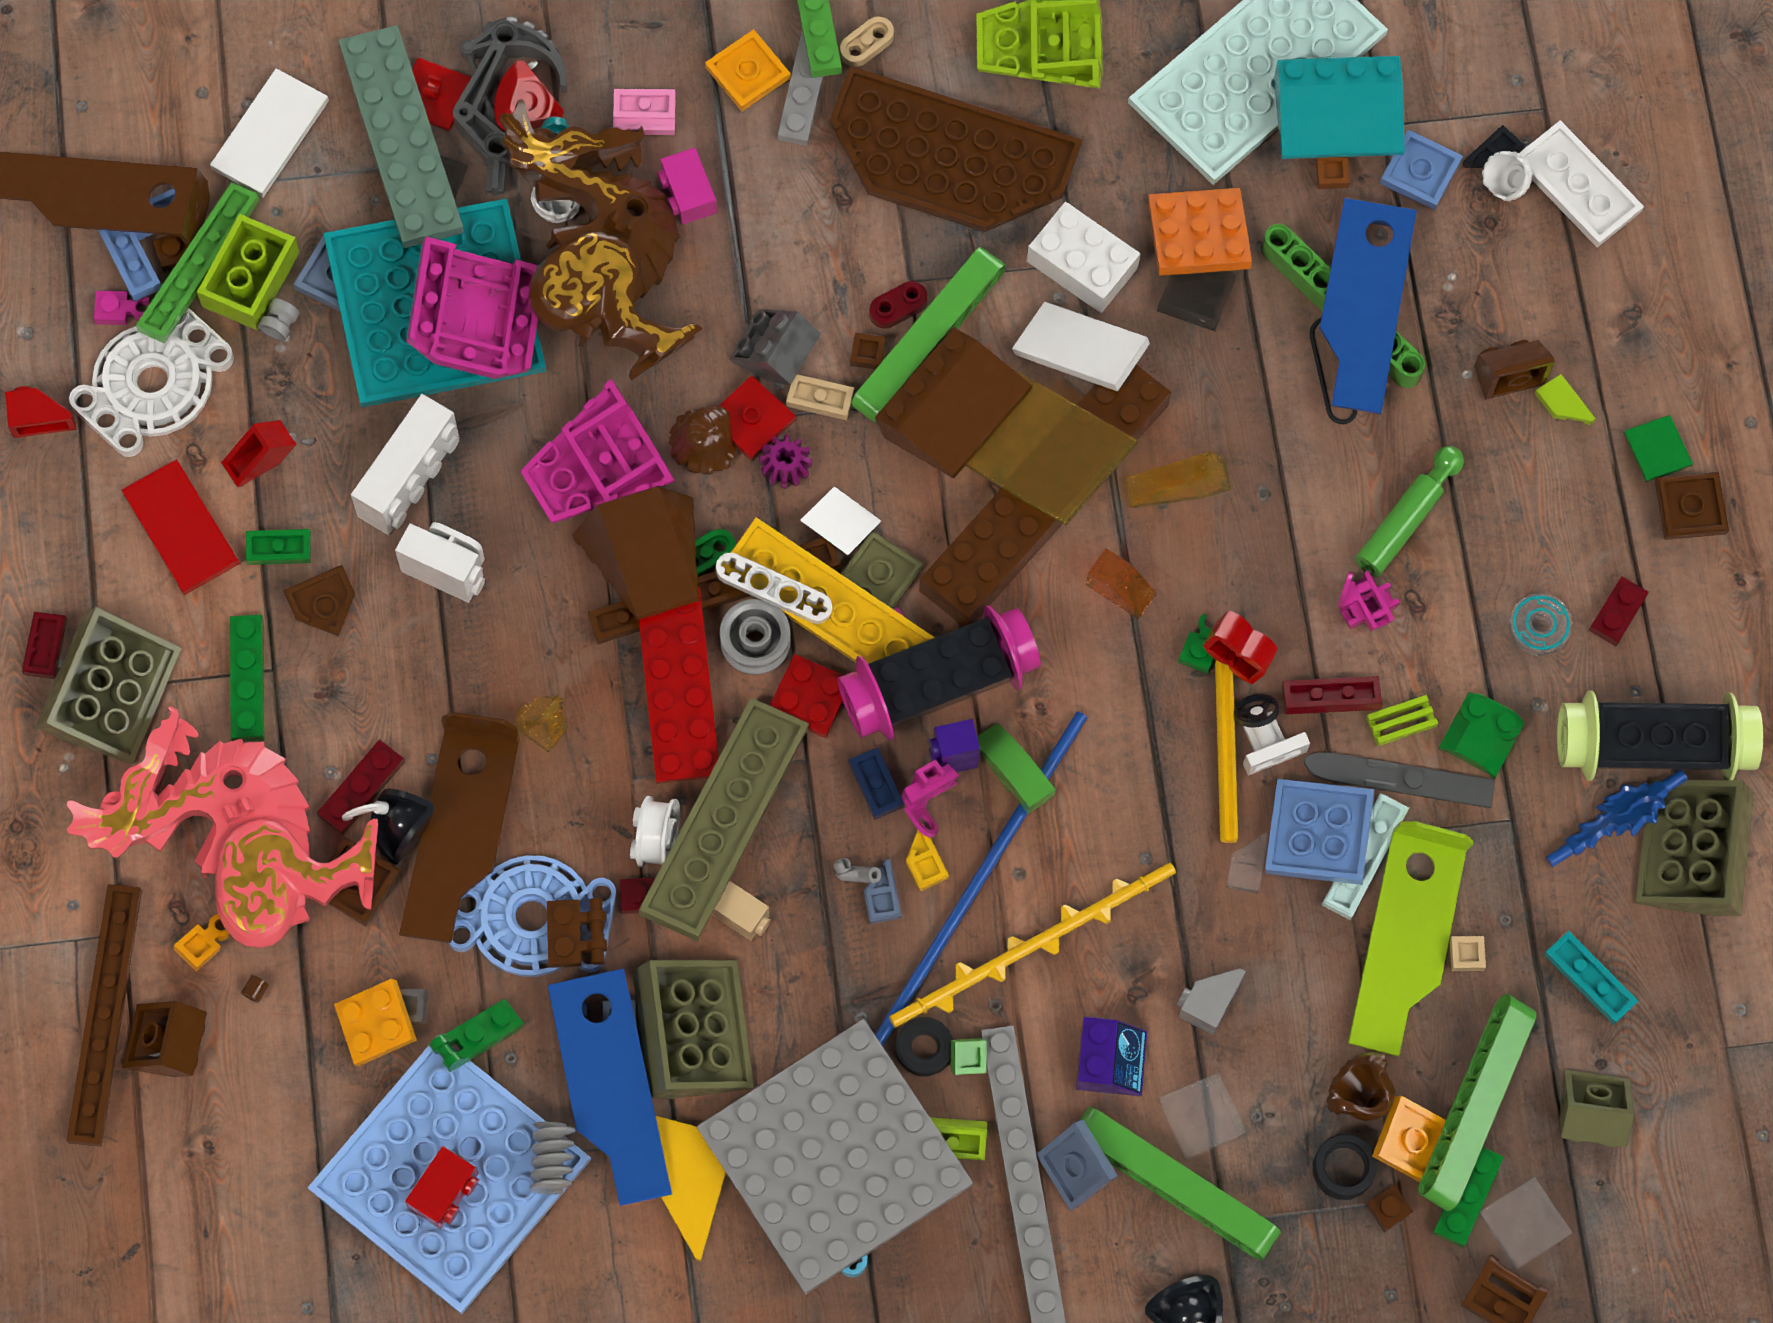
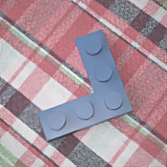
(131, 258)

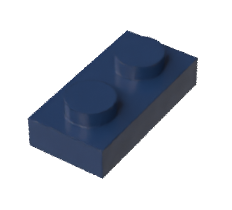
(876, 783)

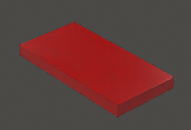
(180, 527)

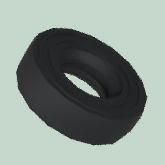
(918, 1027)

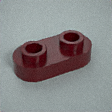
(900, 305)

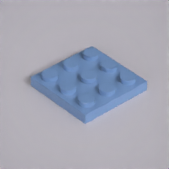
(1319, 831)

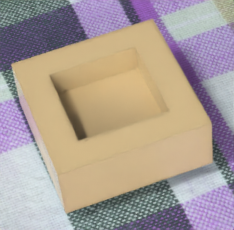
(1467, 953)

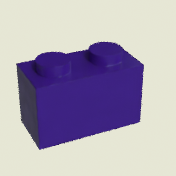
(955, 745)

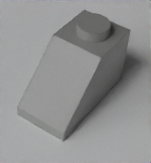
(1209, 1000)

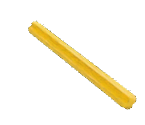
(1226, 753)

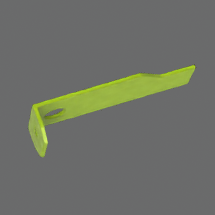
(1408, 934)

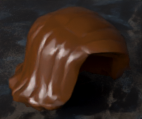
(703, 440)
(1362, 1088)

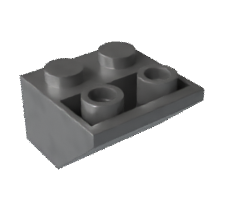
(775, 345)

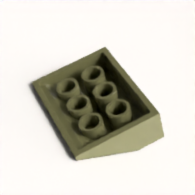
(108, 686)
(1698, 849)
(692, 1027)

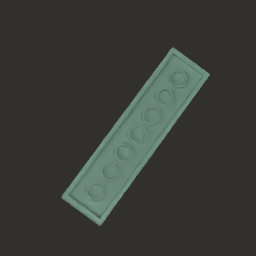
(400, 136)

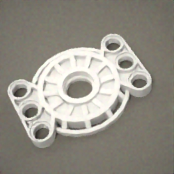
(133, 407)

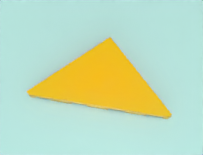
(694, 1181)

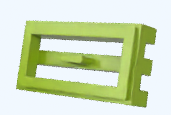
(1397, 709)

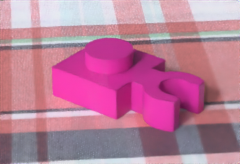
(115, 307)

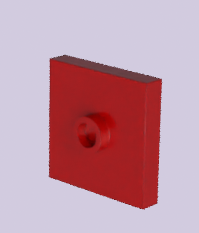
(755, 417)

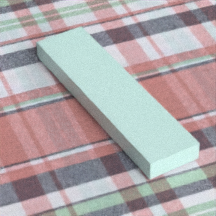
(1386, 814)

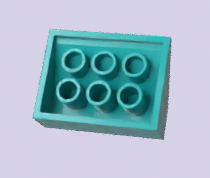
(1340, 107)

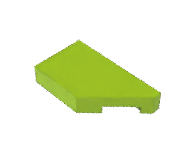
(1563, 401)

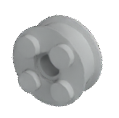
(759, 656)

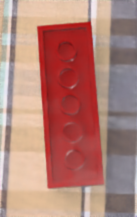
(679, 694)

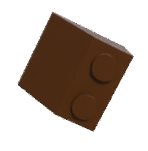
(1513, 368)
(165, 1039)

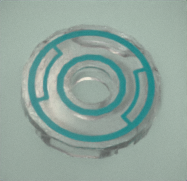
(1540, 606)

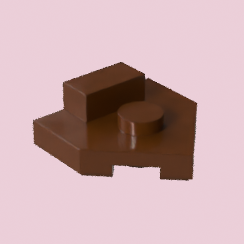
(322, 600)

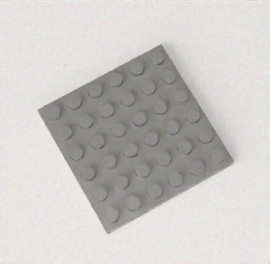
(834, 1156)

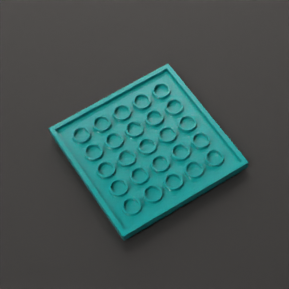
(376, 295)

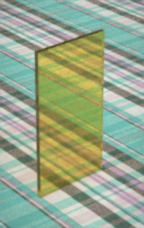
(1052, 453)

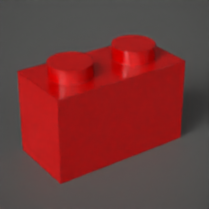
(442, 1188)

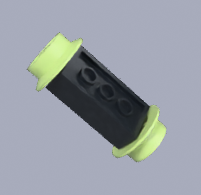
(1659, 736)

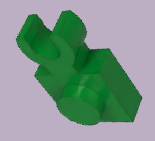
(1193, 652)

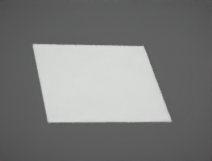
(840, 520)

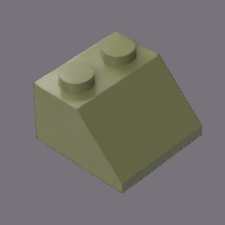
(1596, 1108)

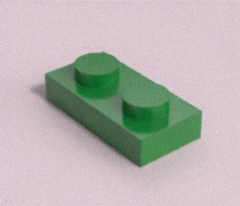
(278, 547)

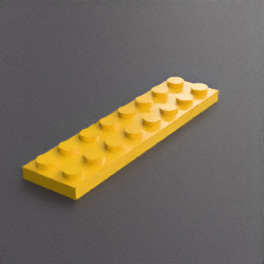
(857, 619)

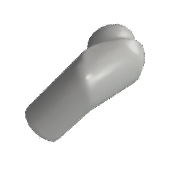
(855, 873)

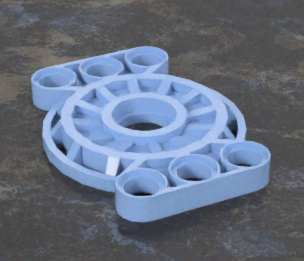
(499, 902)

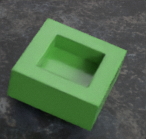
(968, 1056)

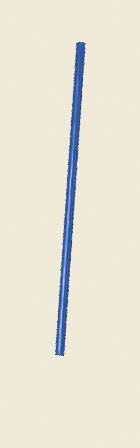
(976, 883)

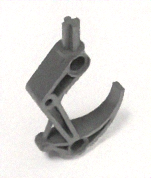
(482, 130)

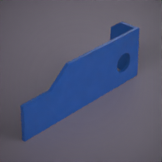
(1365, 301)
(611, 1084)

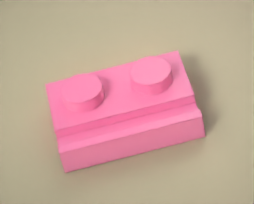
(646, 108)

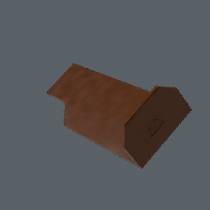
(465, 824)

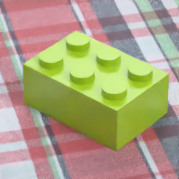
(248, 271)

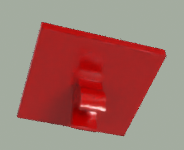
(439, 91)

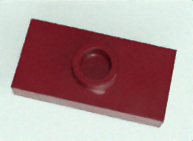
(44, 645)

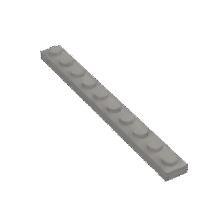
(1023, 1176)

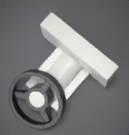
(1265, 735)

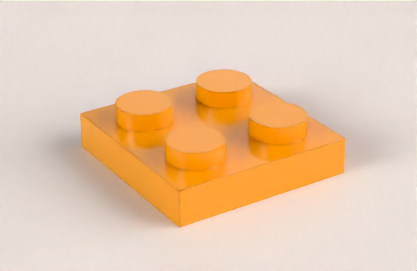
(747, 70)
(375, 1022)
(1408, 1137)

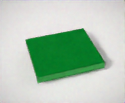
(1658, 448)

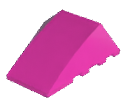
(595, 459)

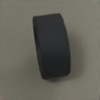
(1326, 1184)

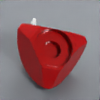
(524, 84)

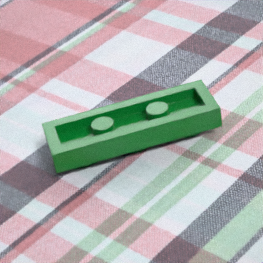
(1458, 1223)

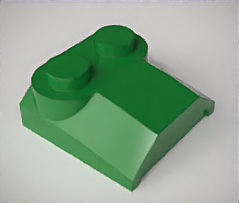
(1482, 733)

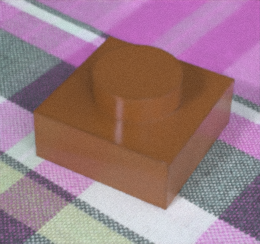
(1332, 172)

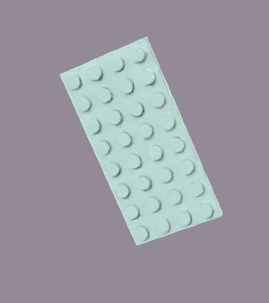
(1220, 91)

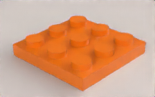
(1199, 231)

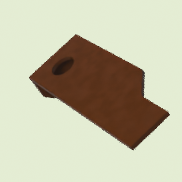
(106, 193)

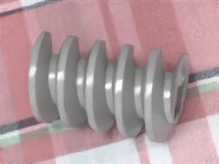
(551, 1158)

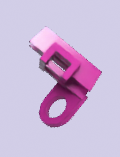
(1363, 607)
(926, 784)

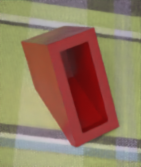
(35, 413)
(258, 451)

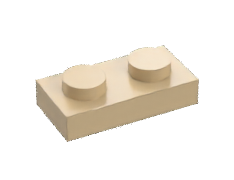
(820, 397)

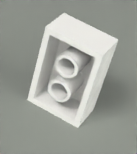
(1083, 257)

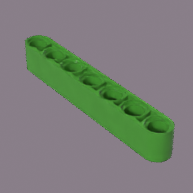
(1318, 270)
(941, 316)
(1477, 1102)
(1182, 1186)

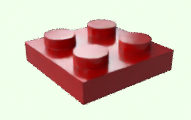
(809, 694)

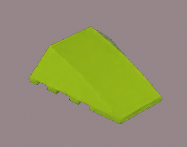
(1043, 41)

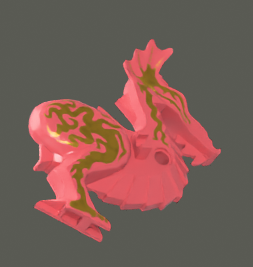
(256, 836)

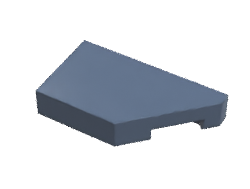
(882, 897)

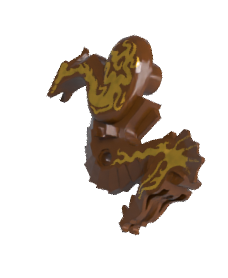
(612, 258)

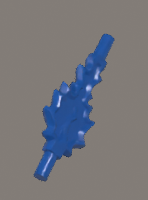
(1622, 812)

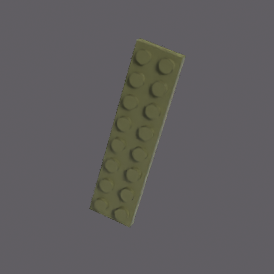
(723, 819)

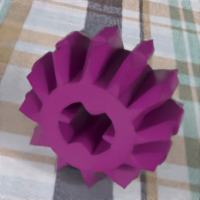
(791, 453)

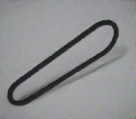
(1322, 382)

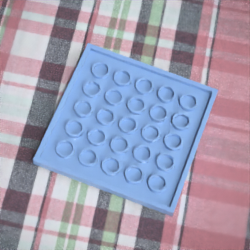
(397, 1144)

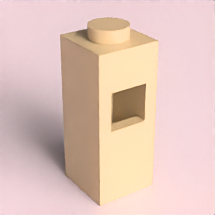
(742, 912)

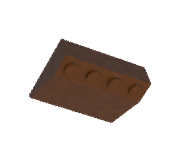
(952, 403)

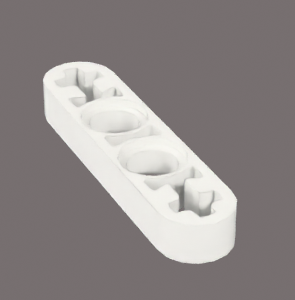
(771, 592)

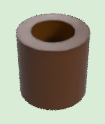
(254, 988)

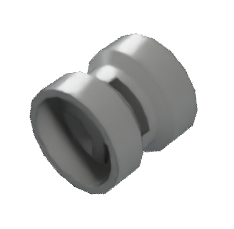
(278, 319)

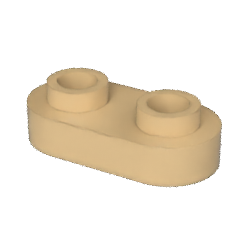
(864, 41)

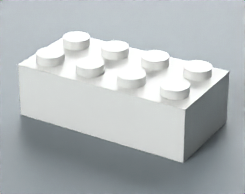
(406, 465)

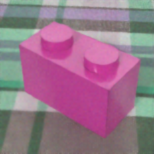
(687, 185)

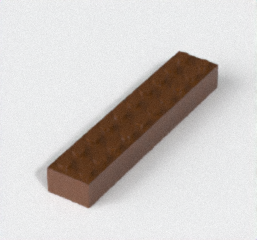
(1011, 530)

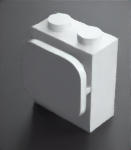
(442, 559)

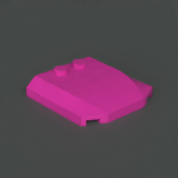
(472, 311)

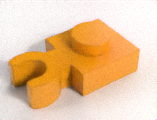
(201, 945)

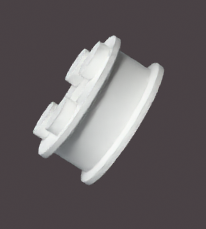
(656, 830)

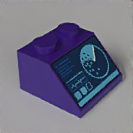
(1111, 1057)

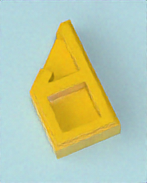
(925, 863)

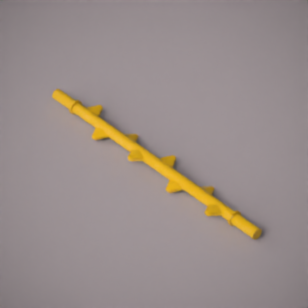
(1018, 949)

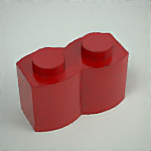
(1240, 647)

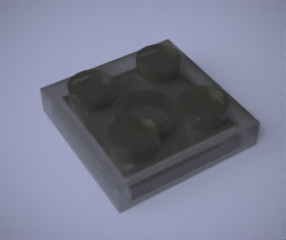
(1197, 297)

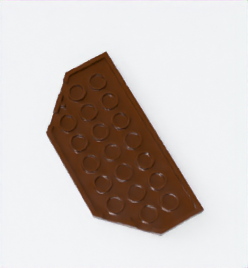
(948, 152)

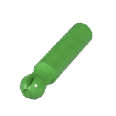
(1408, 513)

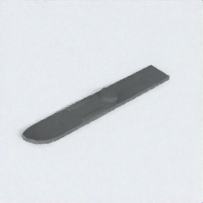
(1401, 778)

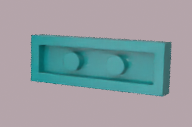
(1590, 977)

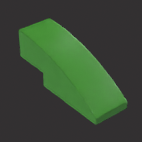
(1015, 768)

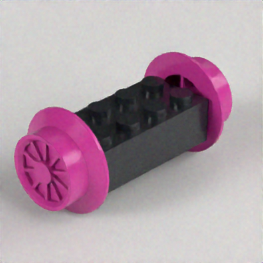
(939, 672)

